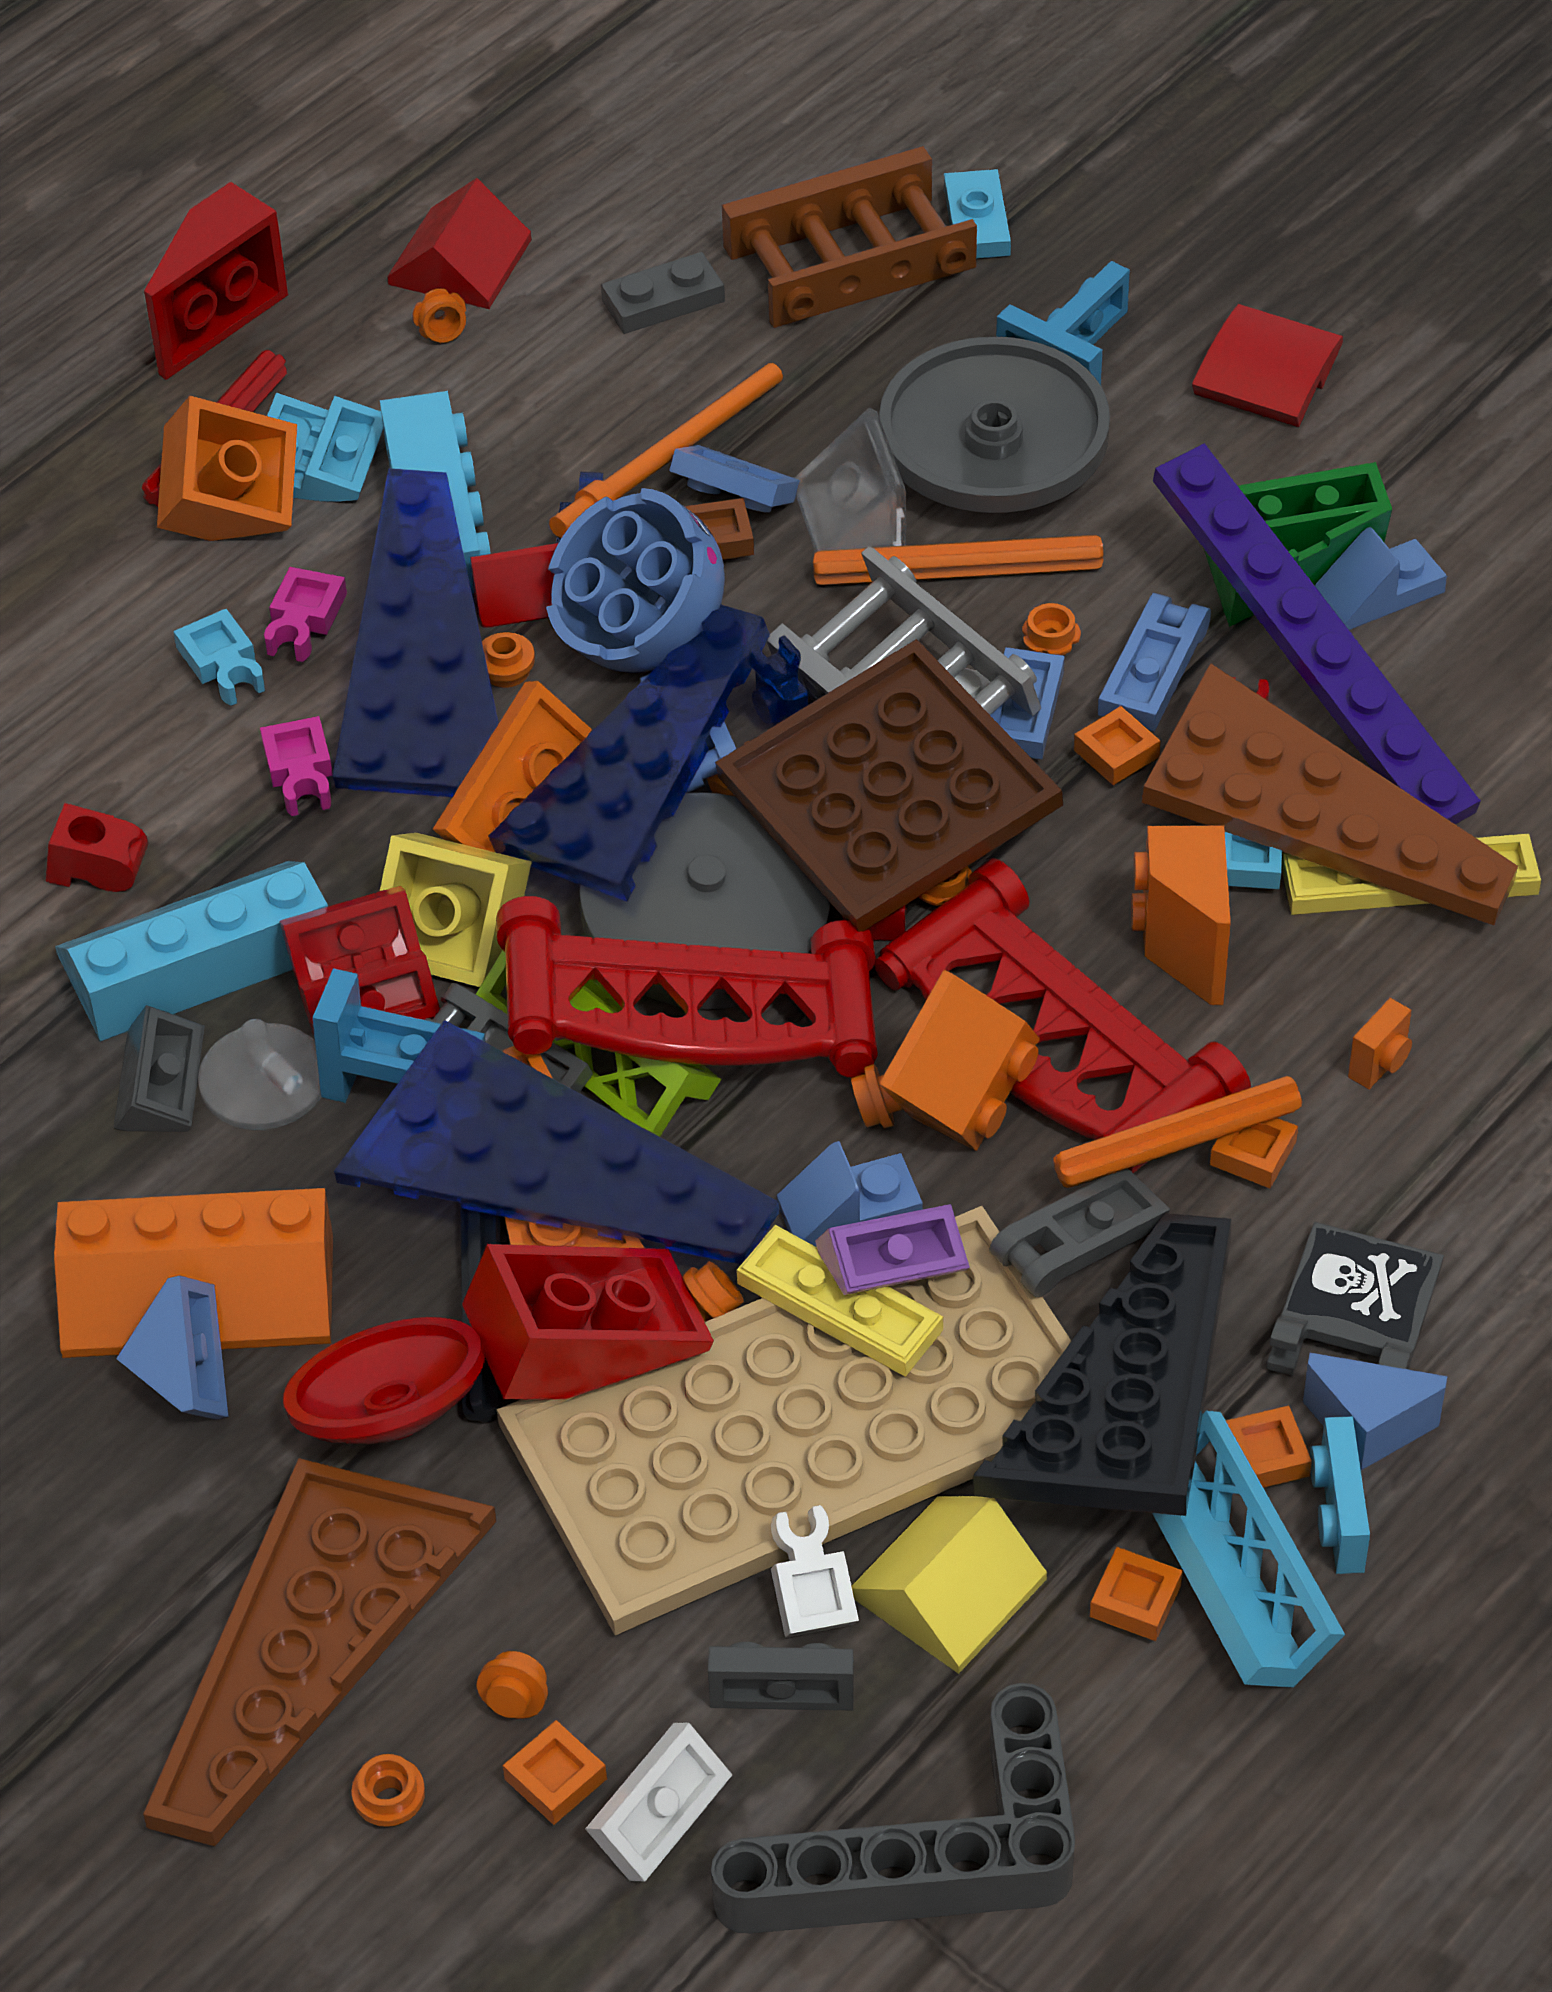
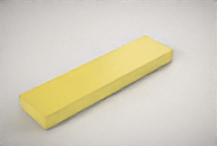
(1322, 889)

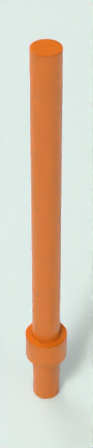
(663, 451)

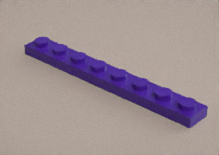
(1311, 633)

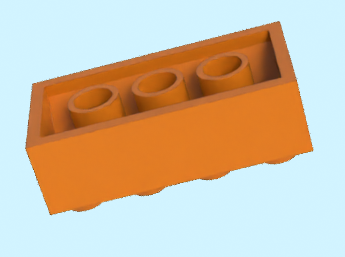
(258, 1249)

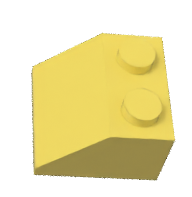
(454, 900)

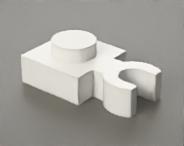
(811, 1587)

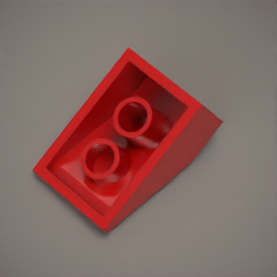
(214, 277)
(580, 1317)

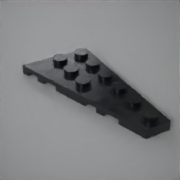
(1129, 1392)

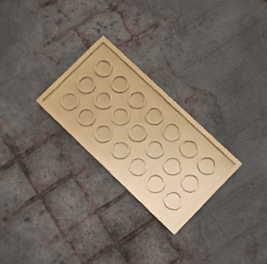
(681, 1469)

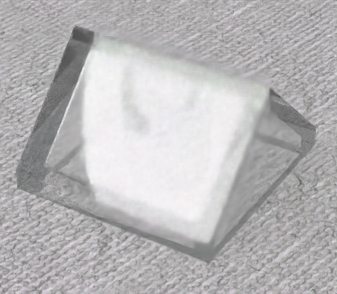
(854, 491)

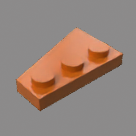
(517, 757)

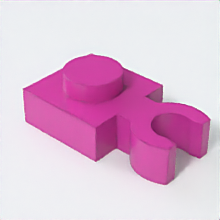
(303, 605)
(298, 761)

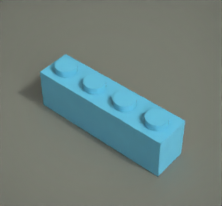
(427, 437)

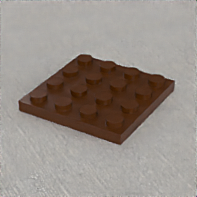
(889, 785)

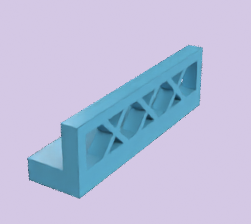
(1226, 1575)

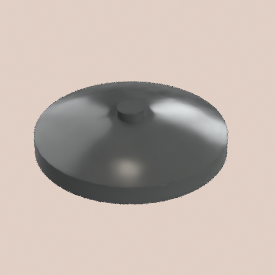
(995, 424)
(712, 885)

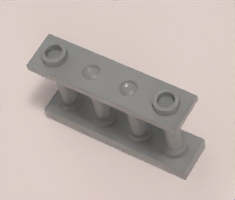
(895, 581)

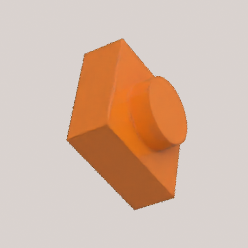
(1117, 745)
(1381, 1044)
(1256, 1151)
(1272, 1445)
(1136, 1593)
(554, 1772)

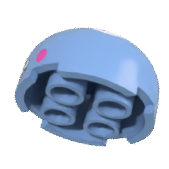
(634, 580)

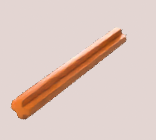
(967, 559)

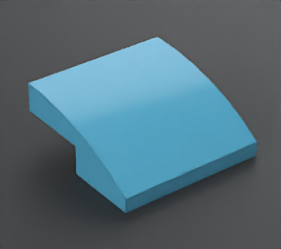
(331, 446)

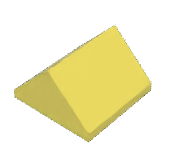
(952, 1578)

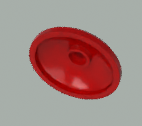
(385, 1381)

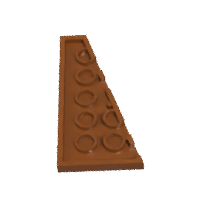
(1290, 789)

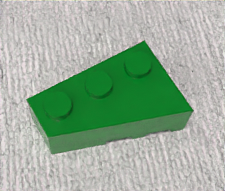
(1314, 520)

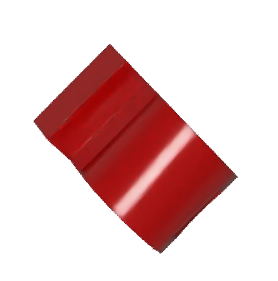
(94, 849)

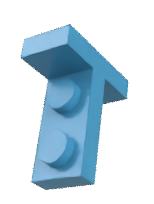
(1079, 322)
(363, 1039)

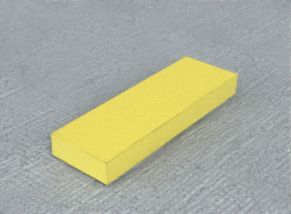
(871, 1321)

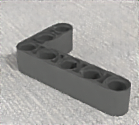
(921, 1848)

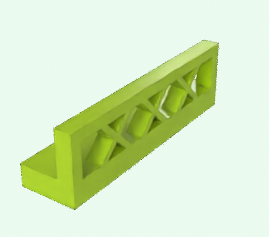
(678, 1078)

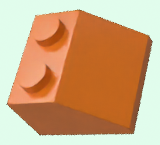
(226, 472)
(1185, 906)
(961, 1062)

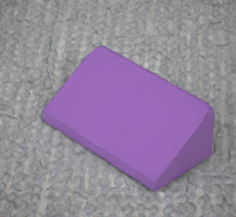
(893, 1249)

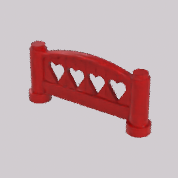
(983, 928)
(551, 968)

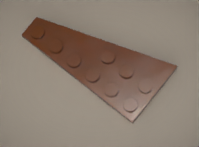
(319, 1606)

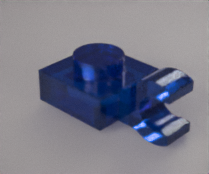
(777, 683)

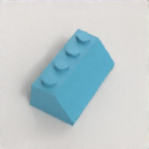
(189, 948)

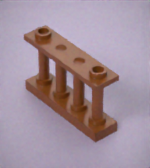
(840, 200)

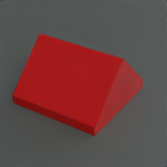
(463, 247)

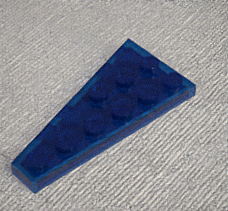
(419, 666)
(631, 771)
(532, 1150)

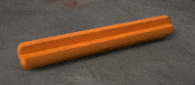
(1177, 1132)

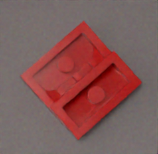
(1267, 364)
(367, 938)

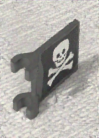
(1356, 1297)

